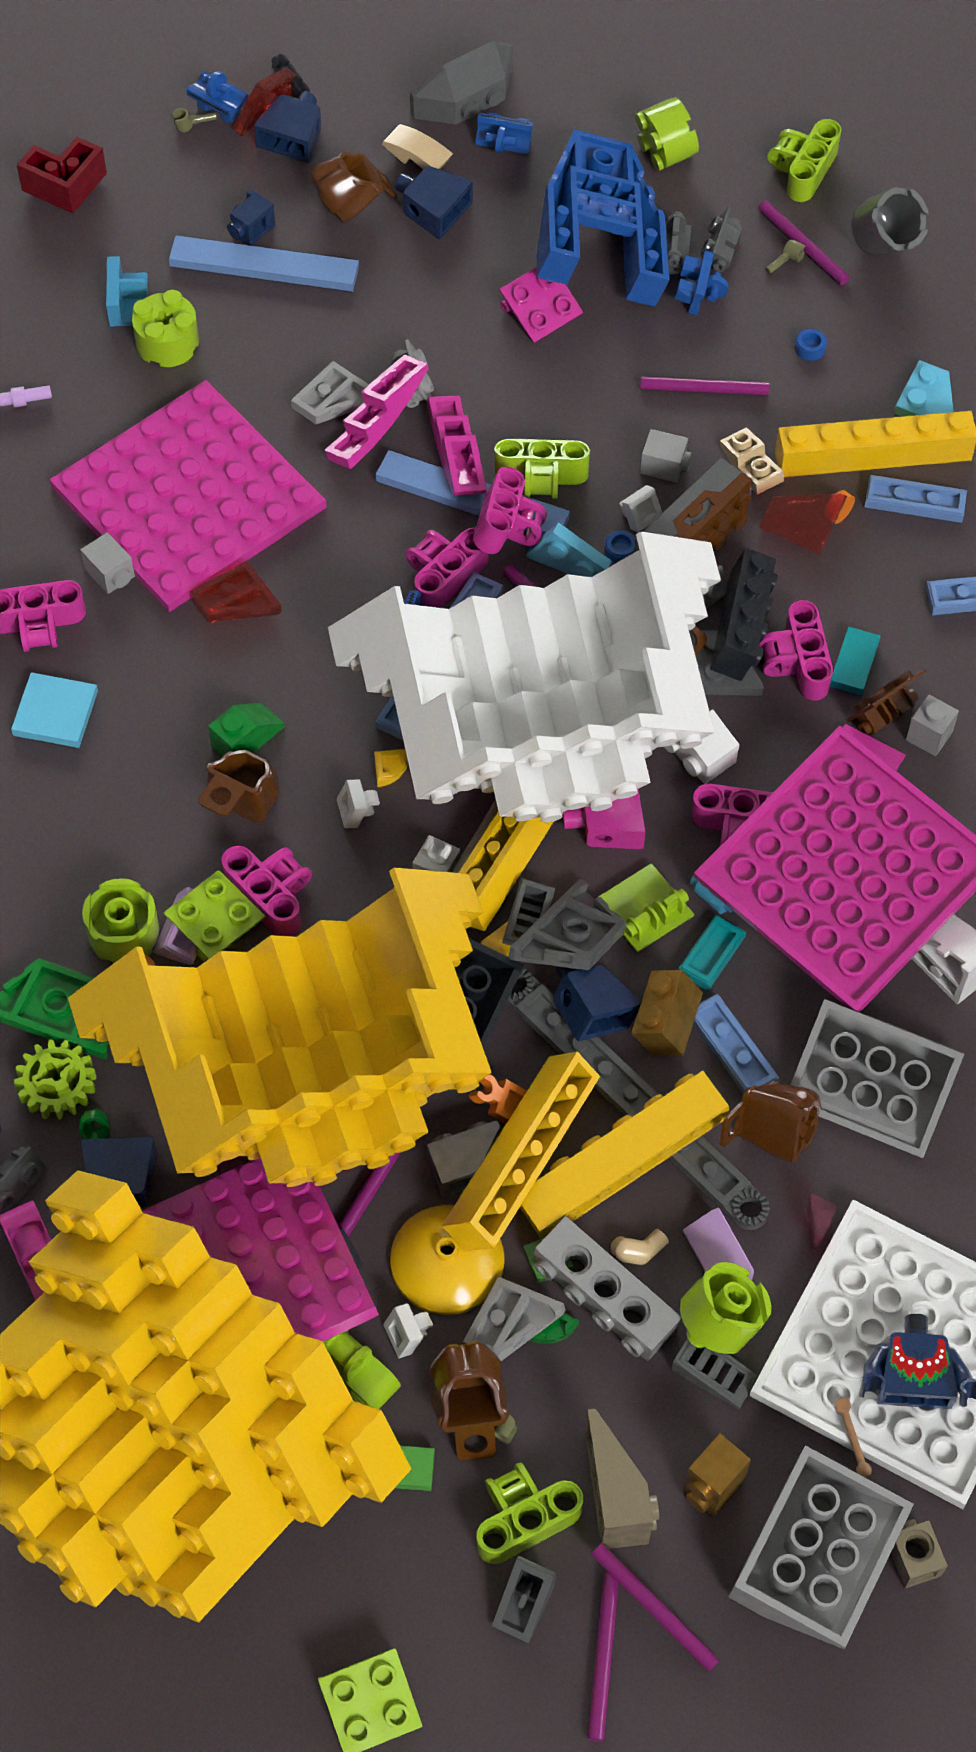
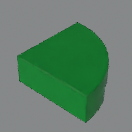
(562, 1326)

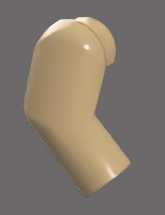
(638, 1251)

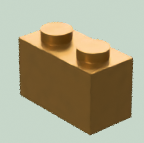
(667, 1013)
(715, 1476)

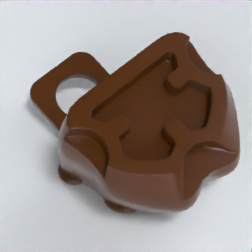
(349, 183)
(241, 785)
(775, 1119)
(468, 1395)

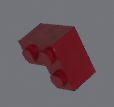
(63, 178)

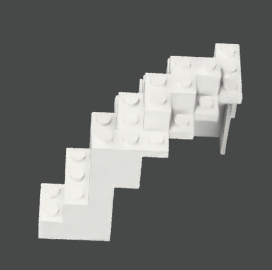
(544, 687)

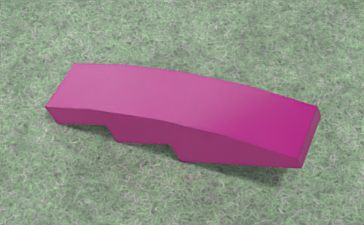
(381, 407)
(456, 445)

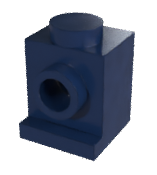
(251, 218)

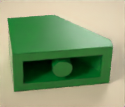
(244, 728)

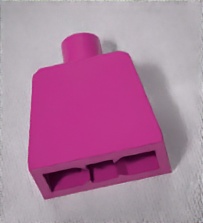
(611, 828)

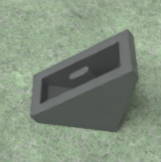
(524, 1599)

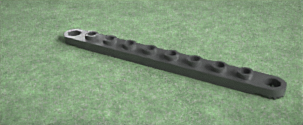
(629, 1093)

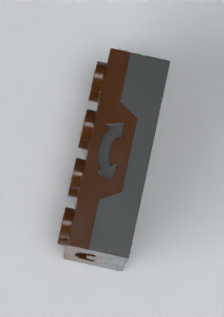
(708, 508)

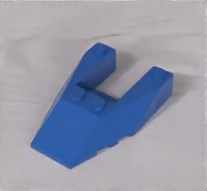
(604, 189)

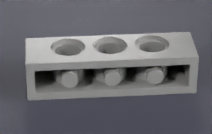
(571, 1243)

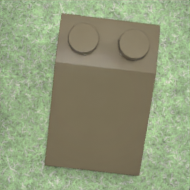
(620, 1491)

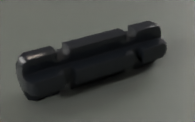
(280, 62)

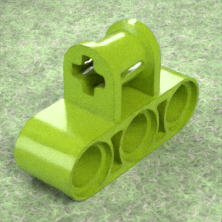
(806, 157)
(544, 463)
(361, 1372)
(517, 1497)

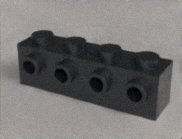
(744, 614)

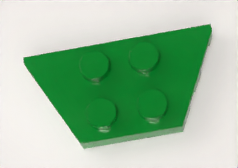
(41, 1006)

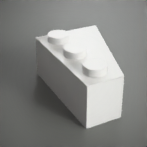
(712, 756)
(951, 959)

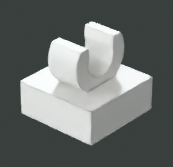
(641, 508)
(355, 803)
(436, 856)
(406, 1329)

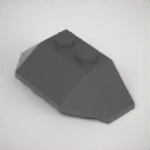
(465, 85)

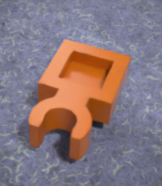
(501, 1096)

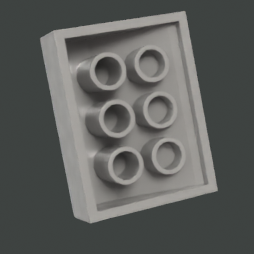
(877, 1077)
(821, 1549)

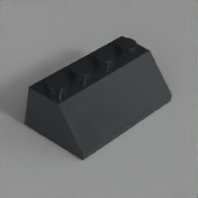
(486, 984)

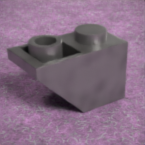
(458, 1156)

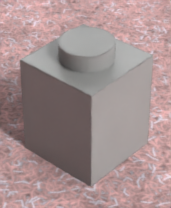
(665, 456)
(107, 563)
(932, 725)

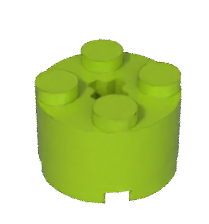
(666, 133)
(165, 328)
(120, 919)
(724, 1309)

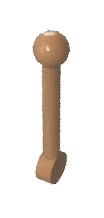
(843, 1407)

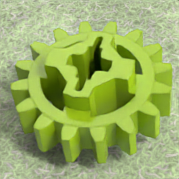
(51, 1094)

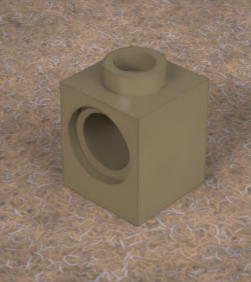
(913, 1570)

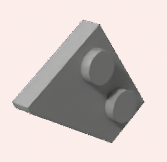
(330, 394)
(512, 1317)

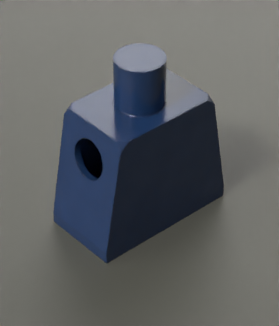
(290, 127)
(435, 199)
(594, 1002)
(124, 1160)

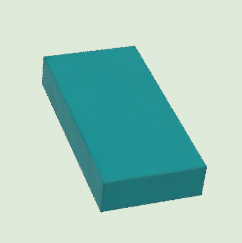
(855, 661)
(712, 952)

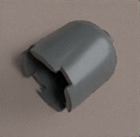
(890, 221)

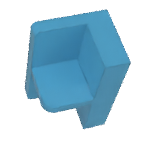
(123, 292)

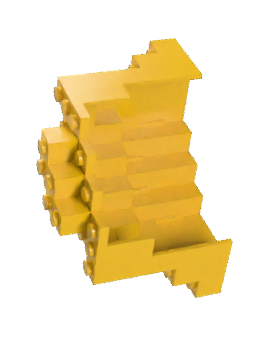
(305, 1041)
(166, 1413)

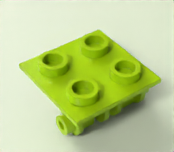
(647, 906)
(214, 915)
(370, 1702)

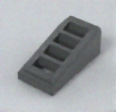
(531, 891)
(707, 1382)

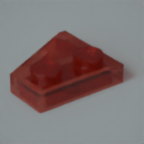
(262, 98)
(804, 518)
(235, 595)

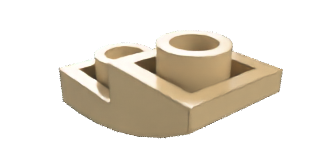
(414, 145)
(748, 455)

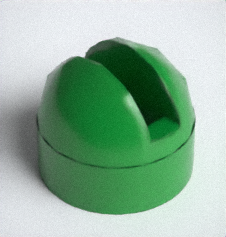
(86, 1125)

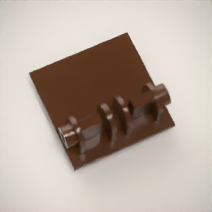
(886, 704)

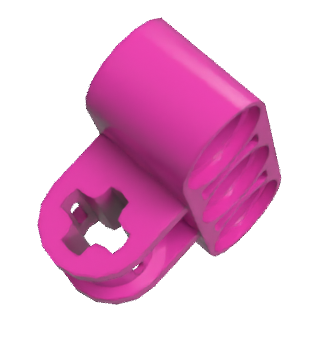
(508, 514)
(434, 560)
(39, 624)
(790, 652)
(725, 805)
(278, 875)
(26, 1237)

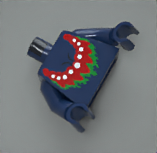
(917, 1370)

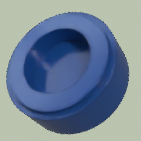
(810, 344)
(619, 545)

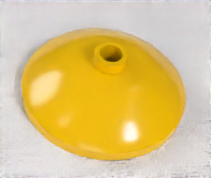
(436, 1280)

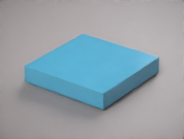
(54, 710)

